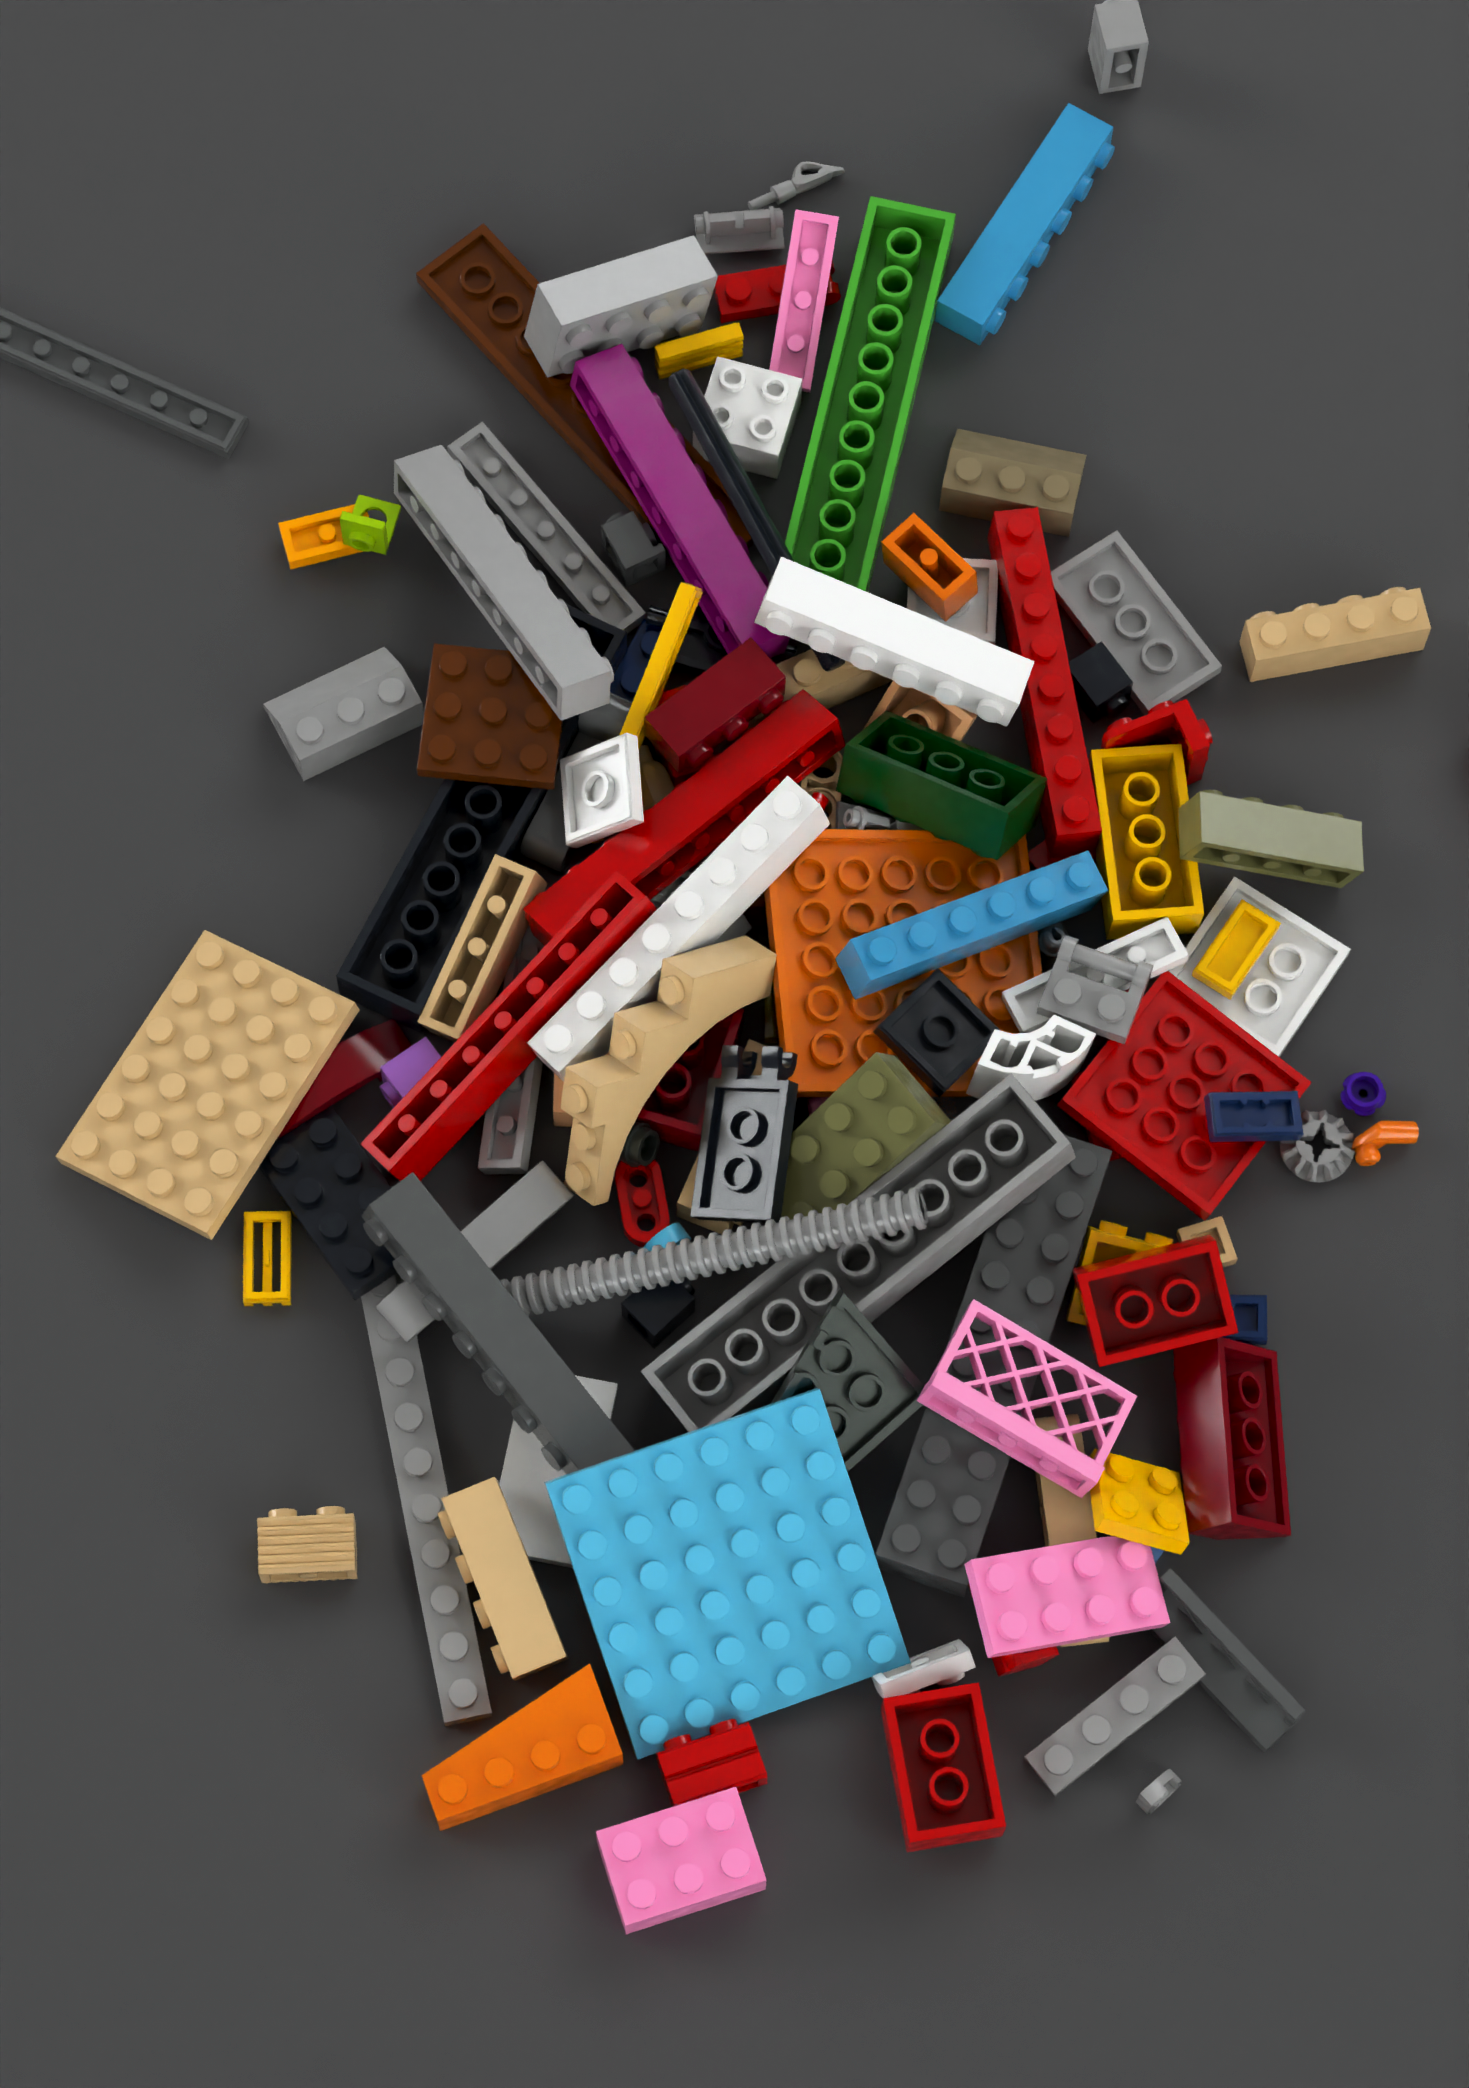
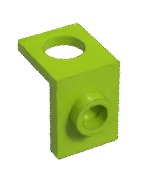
(369, 533)

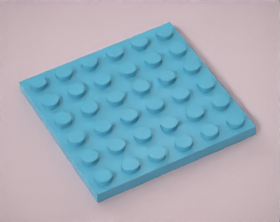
(727, 1572)

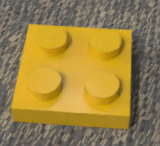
(1140, 1504)

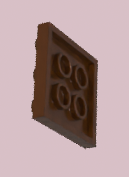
(486, 721)

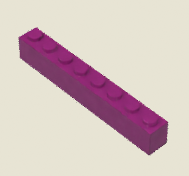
(675, 496)

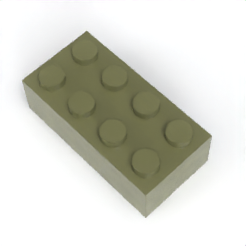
(858, 1136)

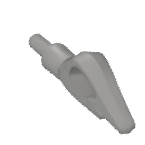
(798, 183)

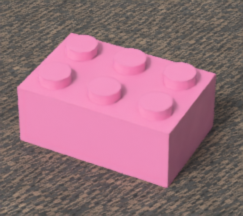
(681, 1860)

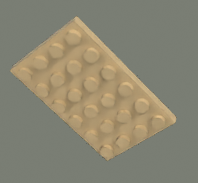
(207, 1084)

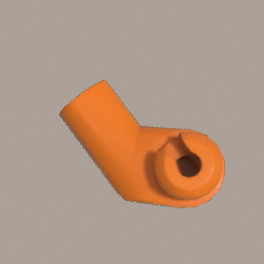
(1380, 1134)

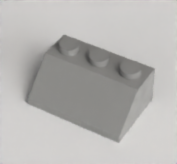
(346, 712)

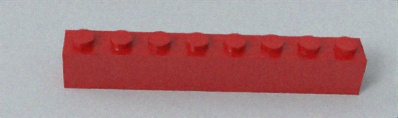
(1049, 698)
(697, 811)
(495, 1045)

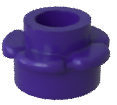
(1363, 1082)

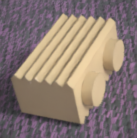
(307, 1545)

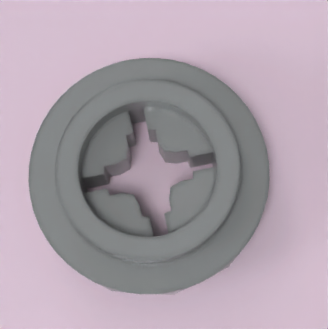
(1332, 1161)

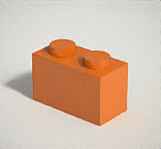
(929, 567)

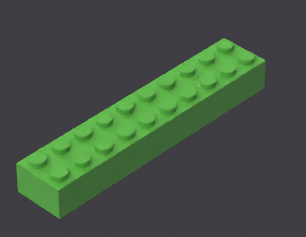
(870, 390)

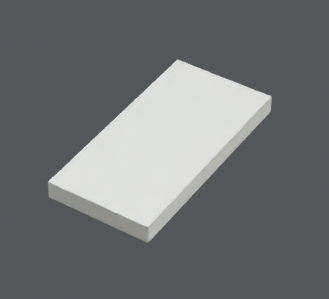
(525, 1488)

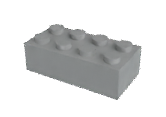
(621, 302)

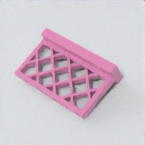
(1016, 1434)

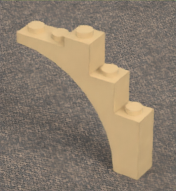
(644, 1044)

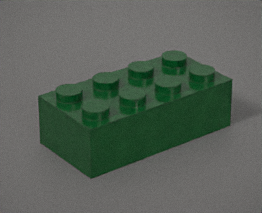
(941, 785)

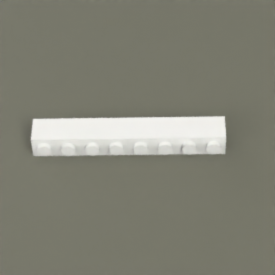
(686, 921)

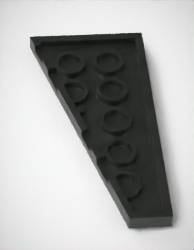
(859, 1377)

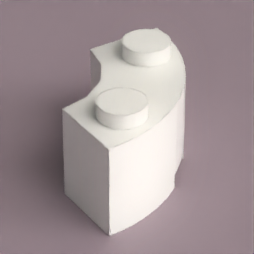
(1039, 1059)

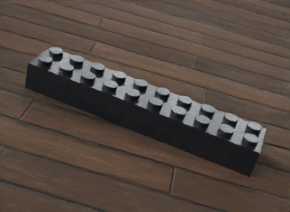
(441, 872)

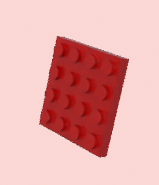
(1152, 1091)

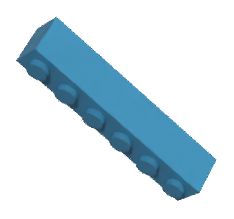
(1024, 225)
(971, 924)

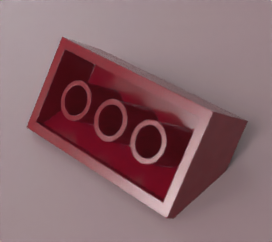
(1231, 1440)

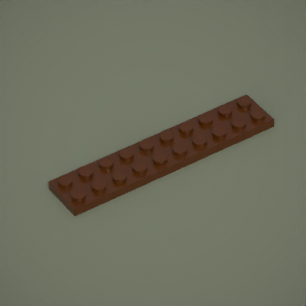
(491, 303)

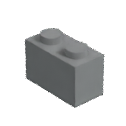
(1117, 45)

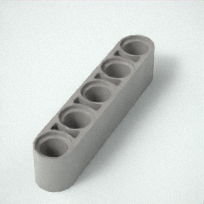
(493, 1237)

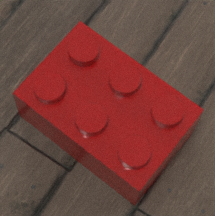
(1155, 1300)
(943, 1767)

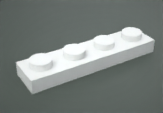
(1152, 944)

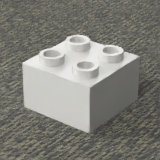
(754, 412)

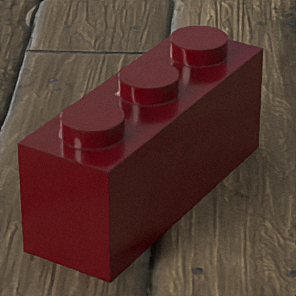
(715, 706)

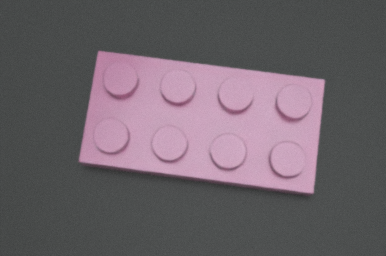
(1065, 1594)

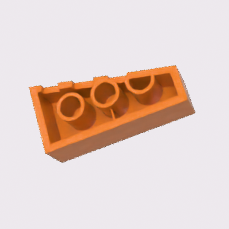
(530, 1753)

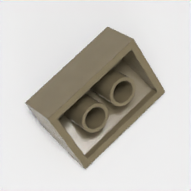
(1009, 474)

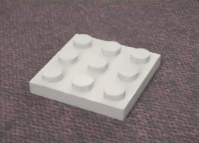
(1284, 978)

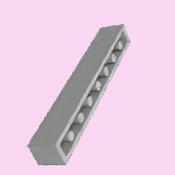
(503, 582)

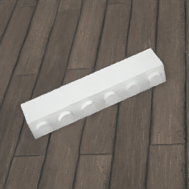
(894, 642)

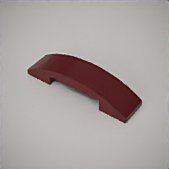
(349, 1068)

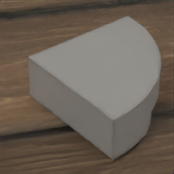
(1158, 1791)

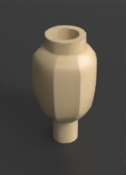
(654, 779)

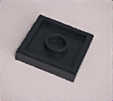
(937, 1032)

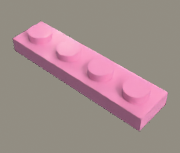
(803, 295)

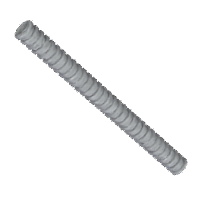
(719, 1252)

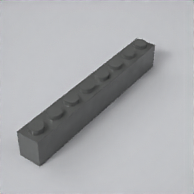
(492, 1328)

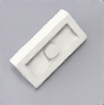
(939, 1665)

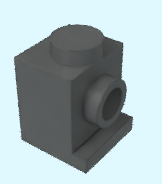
(632, 548)

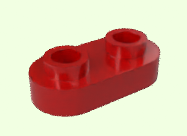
(641, 1202)

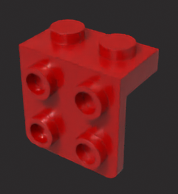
(1165, 725)

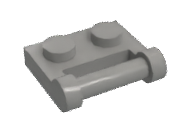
(1091, 1003)

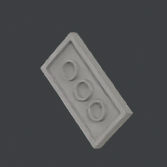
(1123, 606)

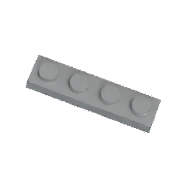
(1115, 1716)

